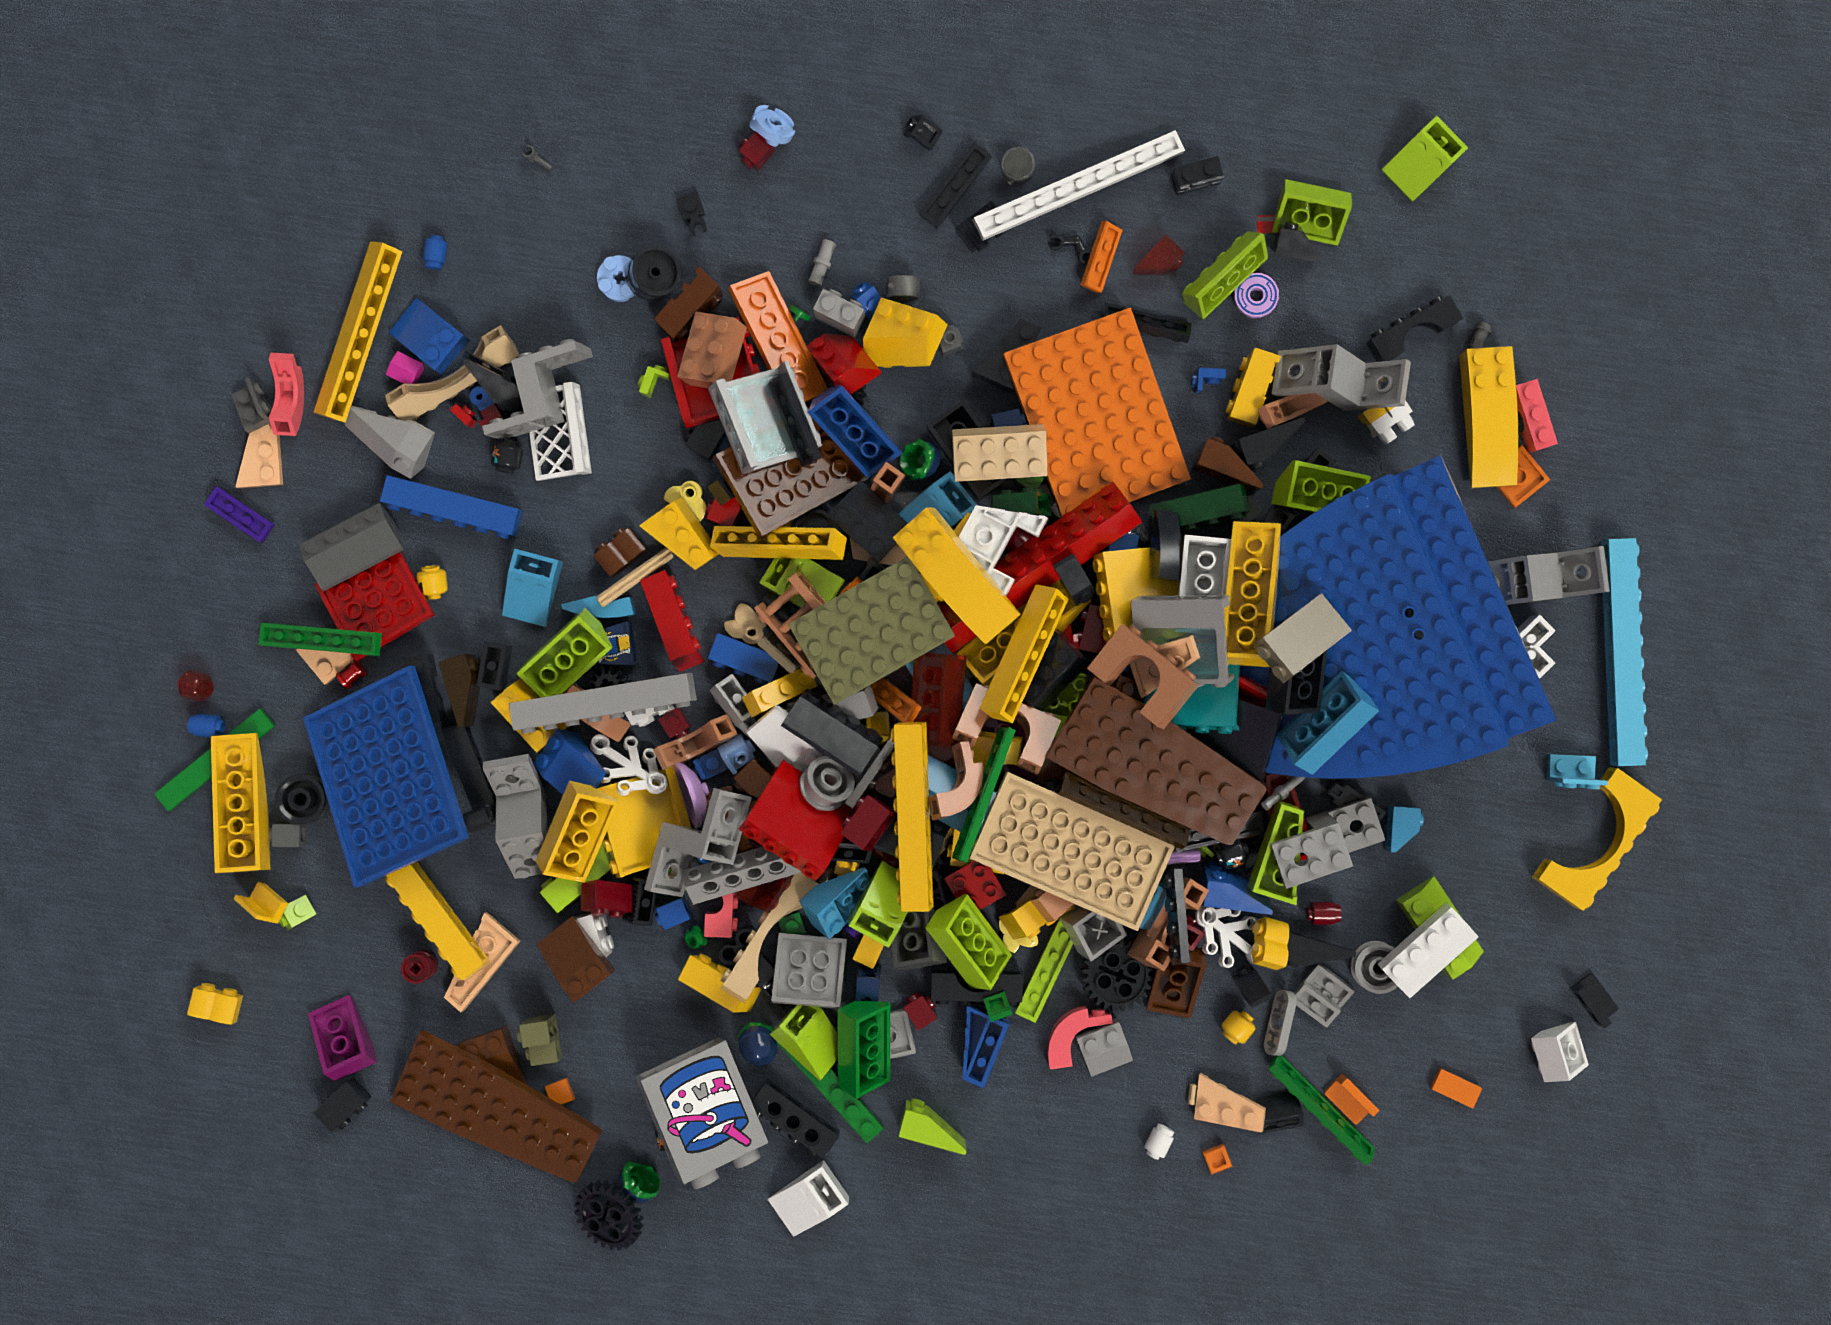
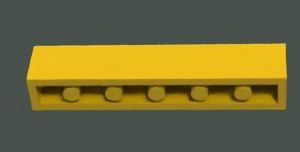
(780, 543)
(1024, 653)
(438, 920)

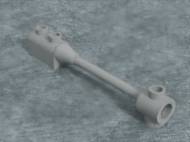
(729, 696)

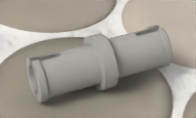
(821, 263)

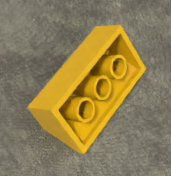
(576, 832)

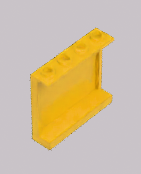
(1121, 578)
(638, 822)

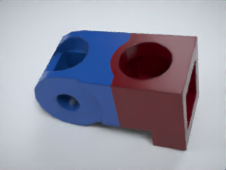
(486, 406)

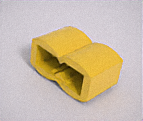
(1270, 943)
(215, 1004)

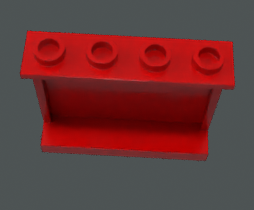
(696, 402)
(792, 826)

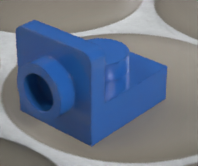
(1209, 375)
(709, 765)

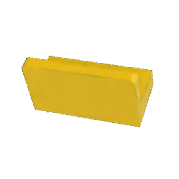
(263, 903)

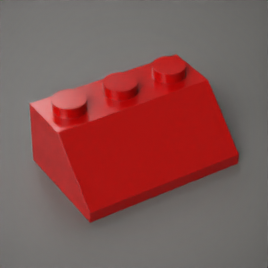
(843, 361)

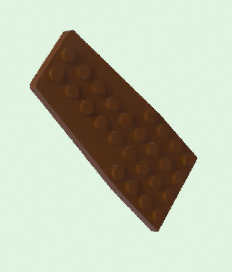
(1154, 766)
(493, 1108)

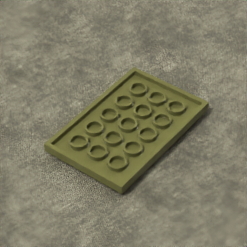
(871, 630)

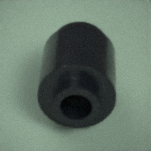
(782, 613)

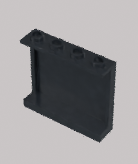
(1252, 744)

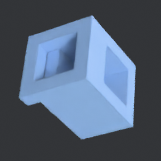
(737, 752)

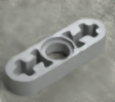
(1287, 1017)

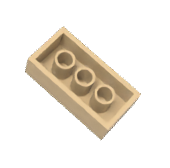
(999, 452)

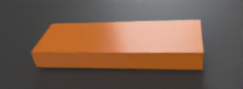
(1101, 257)
(895, 700)

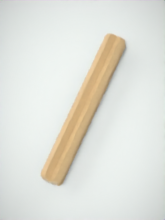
(634, 577)

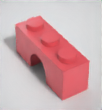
(1538, 428)
(722, 922)

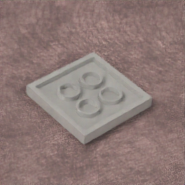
(809, 970)

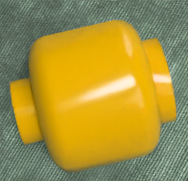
(432, 581)
(1238, 1027)

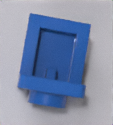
(867, 296)

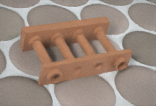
(813, 599)

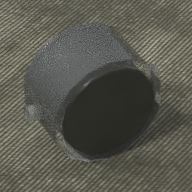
(1017, 166)
(903, 288)

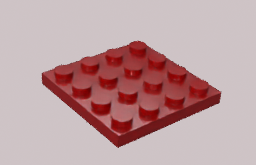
(378, 601)

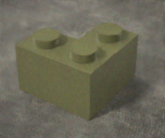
(541, 1039)

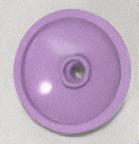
(693, 794)

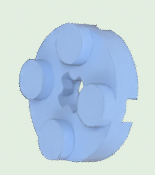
(772, 125)
(608, 285)

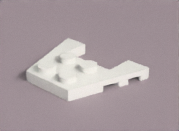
(990, 531)

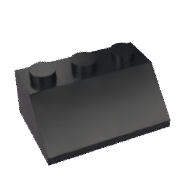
(868, 520)

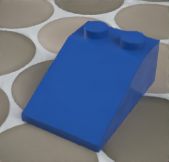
(429, 336)
(568, 759)
(1231, 890)

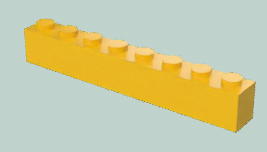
(357, 331)
(913, 816)

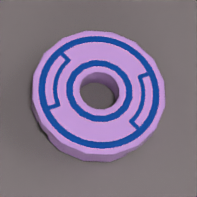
(1265, 286)

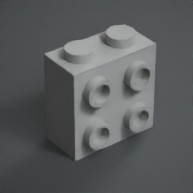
(839, 313)

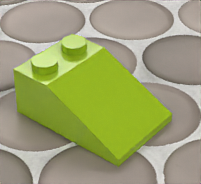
(927, 1127)

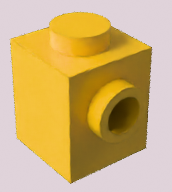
(868, 951)

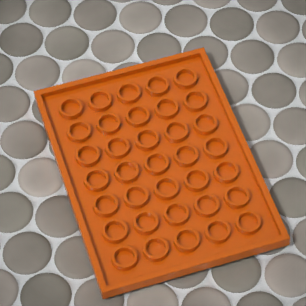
(1098, 411)

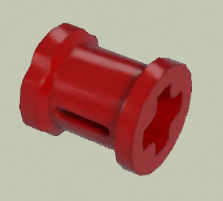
(351, 674)

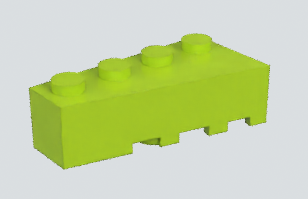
(1266, 878)
(563, 892)

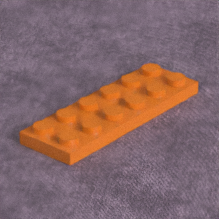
(776, 331)

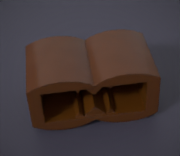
(619, 552)

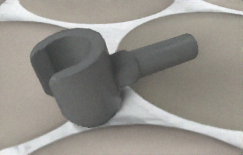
(534, 157)

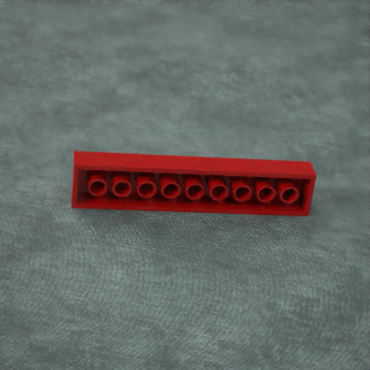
(1080, 532)

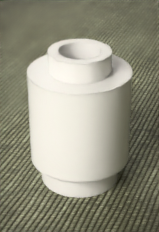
(1159, 1141)

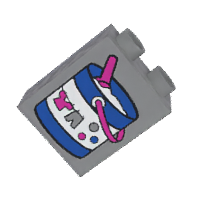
(702, 1113)

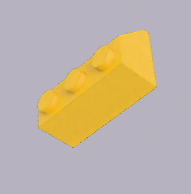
(520, 692)

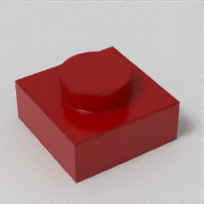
(464, 414)

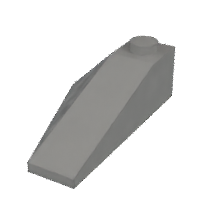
(397, 442)

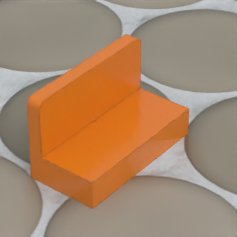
(1350, 1099)

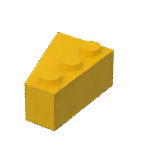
(681, 533)
(1025, 920)
(705, 978)

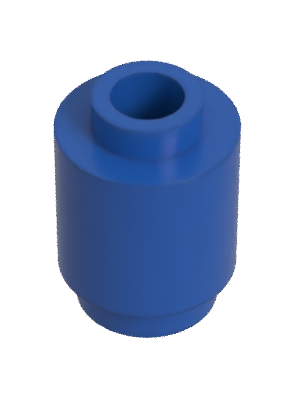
(434, 252)
(206, 725)

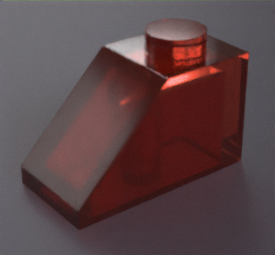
(1161, 259)

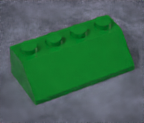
(863, 1046)

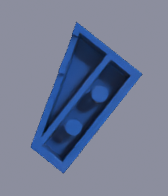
(982, 1044)

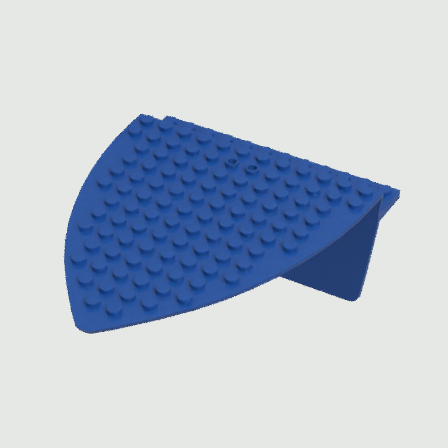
(1437, 695)

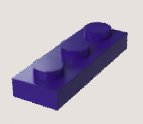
(239, 514)

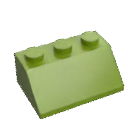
(1316, 209)

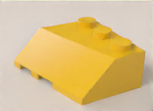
(902, 335)

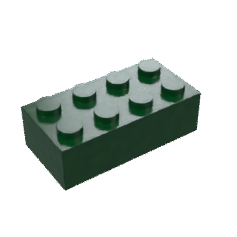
(1208, 507)

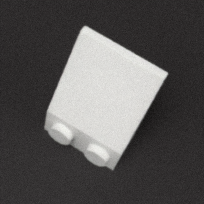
(779, 743)

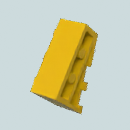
(1251, 387)

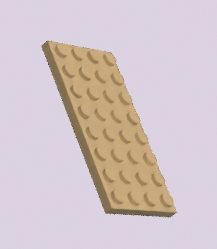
(1071, 851)

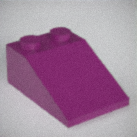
(341, 1039)

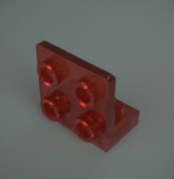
(764, 896)

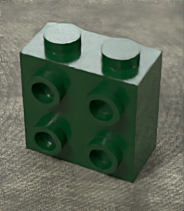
(1028, 501)

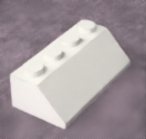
(1428, 950)

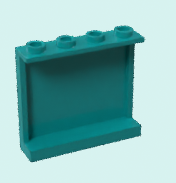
(1210, 707)

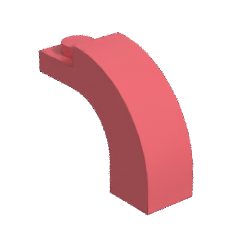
(289, 394)
(1065, 1030)

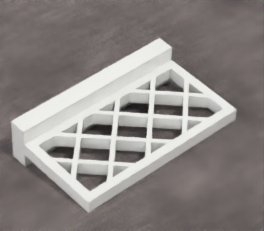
(576, 435)

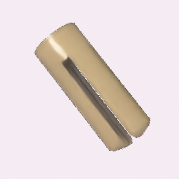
(1192, 1094)

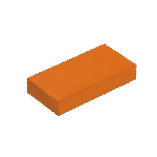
(1456, 1088)

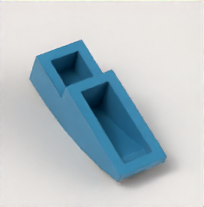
(616, 609)

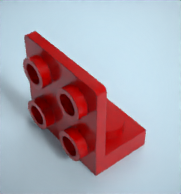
(977, 882)

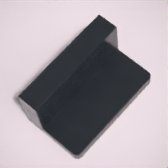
(1595, 999)
(1281, 1112)

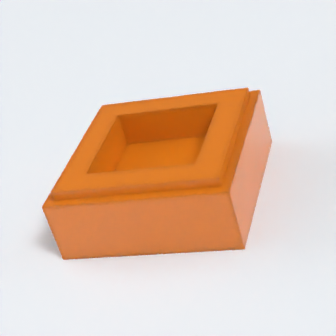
(560, 1091)
(1217, 1158)

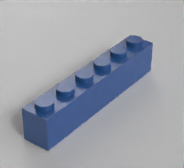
(452, 506)

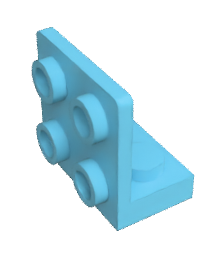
(1573, 771)

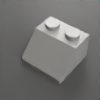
(1104, 1047)

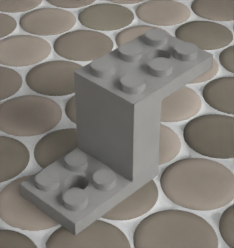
(1341, 378)
(537, 389)
(1551, 575)
(519, 812)
(1327, 842)
(680, 844)

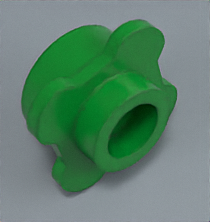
(695, 937)

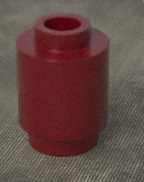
(1323, 913)

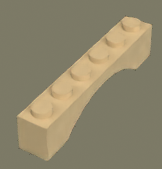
(413, 400)
(744, 975)

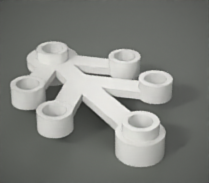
(630, 767)
(1225, 932)

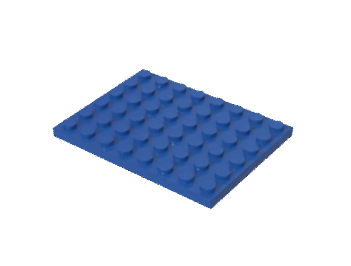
(385, 777)

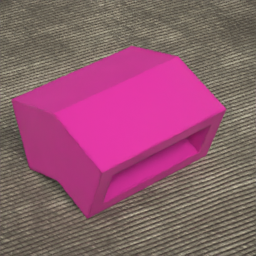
(405, 369)

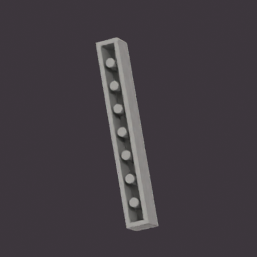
(603, 701)

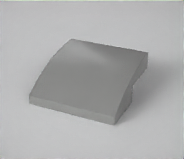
(1323, 994)

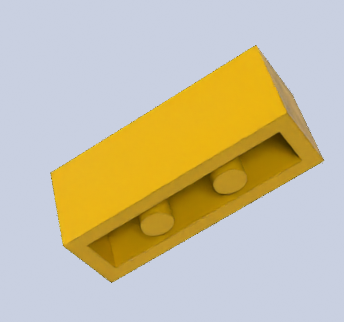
(778, 692)

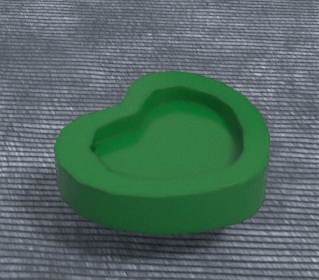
(799, 313)

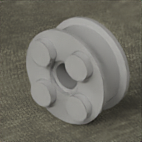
(824, 795)
(1363, 963)

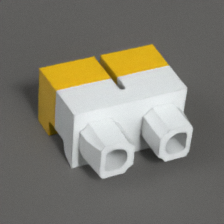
(1381, 419)

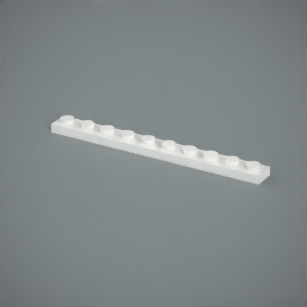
(1078, 185)

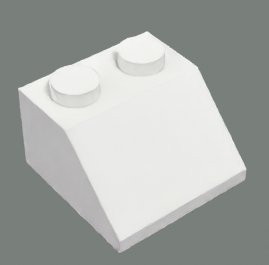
(1559, 1052)

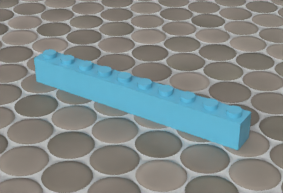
(1623, 654)

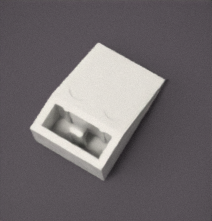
(809, 1199)

